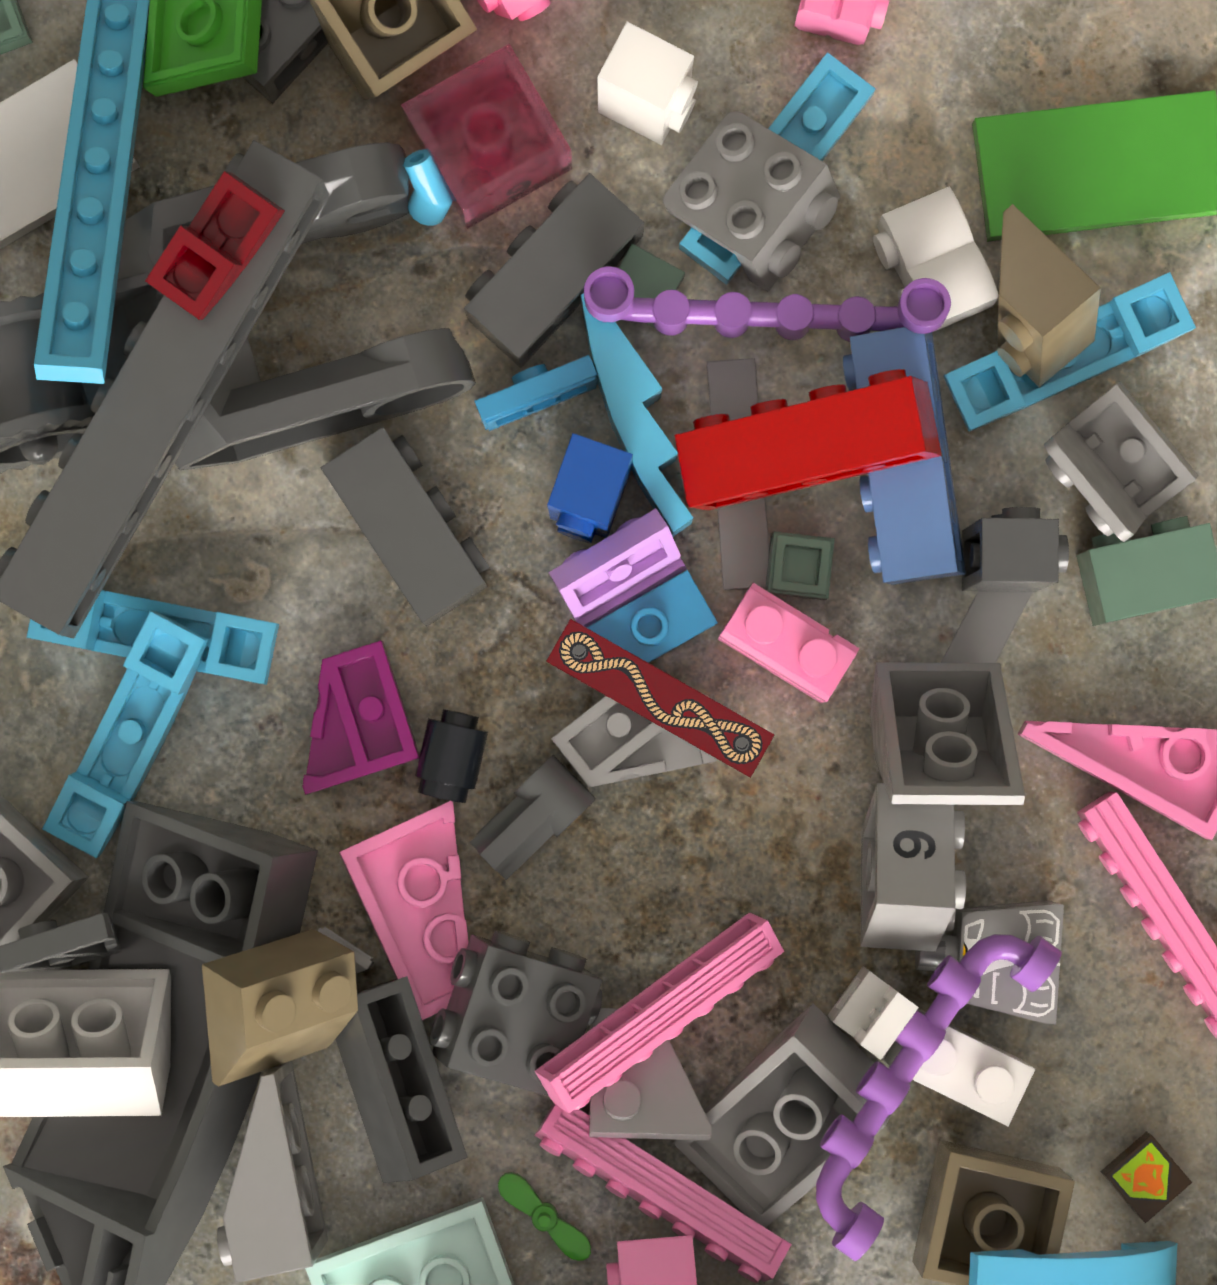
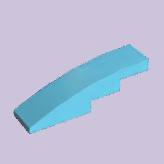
(626, 393)

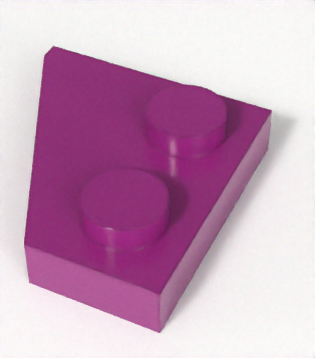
(357, 720)

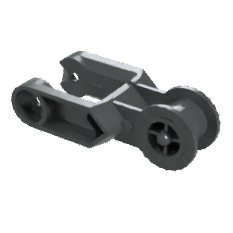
(245, 414)

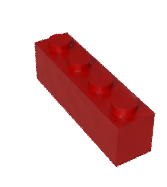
(808, 442)

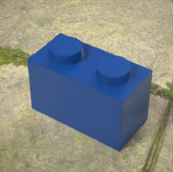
(589, 488)

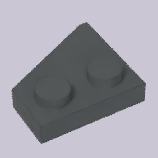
(60, 947)

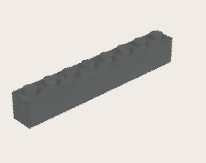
(148, 417)

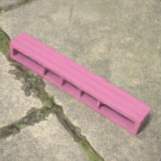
(1157, 897)
(659, 1012)
(665, 1194)

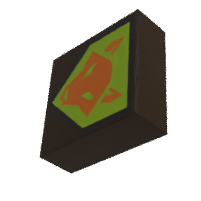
(1146, 1177)

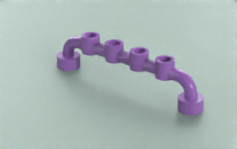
(611, 298)
(887, 1087)

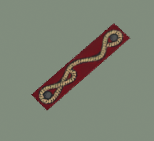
(660, 698)

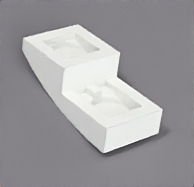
(872, 1012)

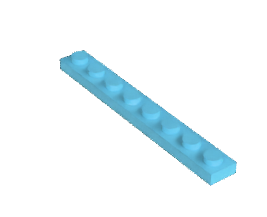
(93, 194)

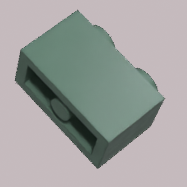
(1149, 572)

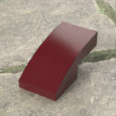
(215, 247)

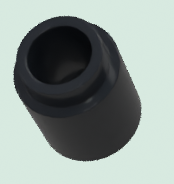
(451, 756)

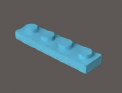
(810, 120)

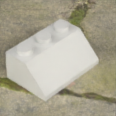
(84, 1042)

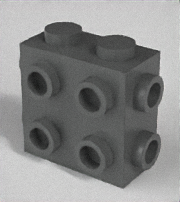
(513, 1009)

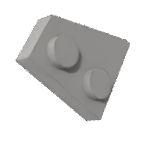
(620, 745)
(649, 1100)

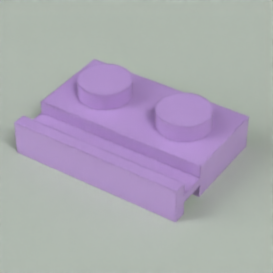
(618, 568)

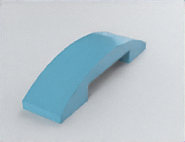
(1124, 330)
(235, 644)
(129, 734)
(1132, 1265)

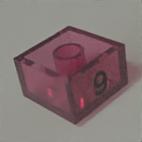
(488, 135)

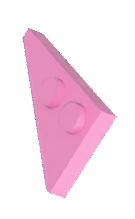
(1153, 764)

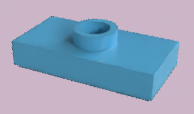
(537, 390)
(658, 619)

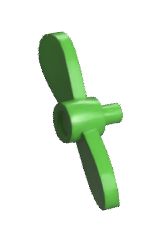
(544, 1216)

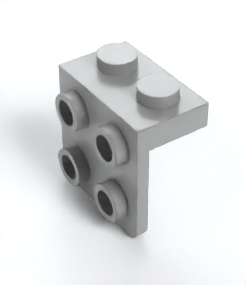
(754, 196)
(1118, 462)

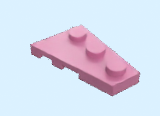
(415, 901)

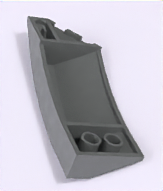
(128, 1191)

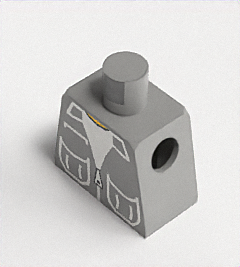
(997, 988)

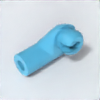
(430, 196)

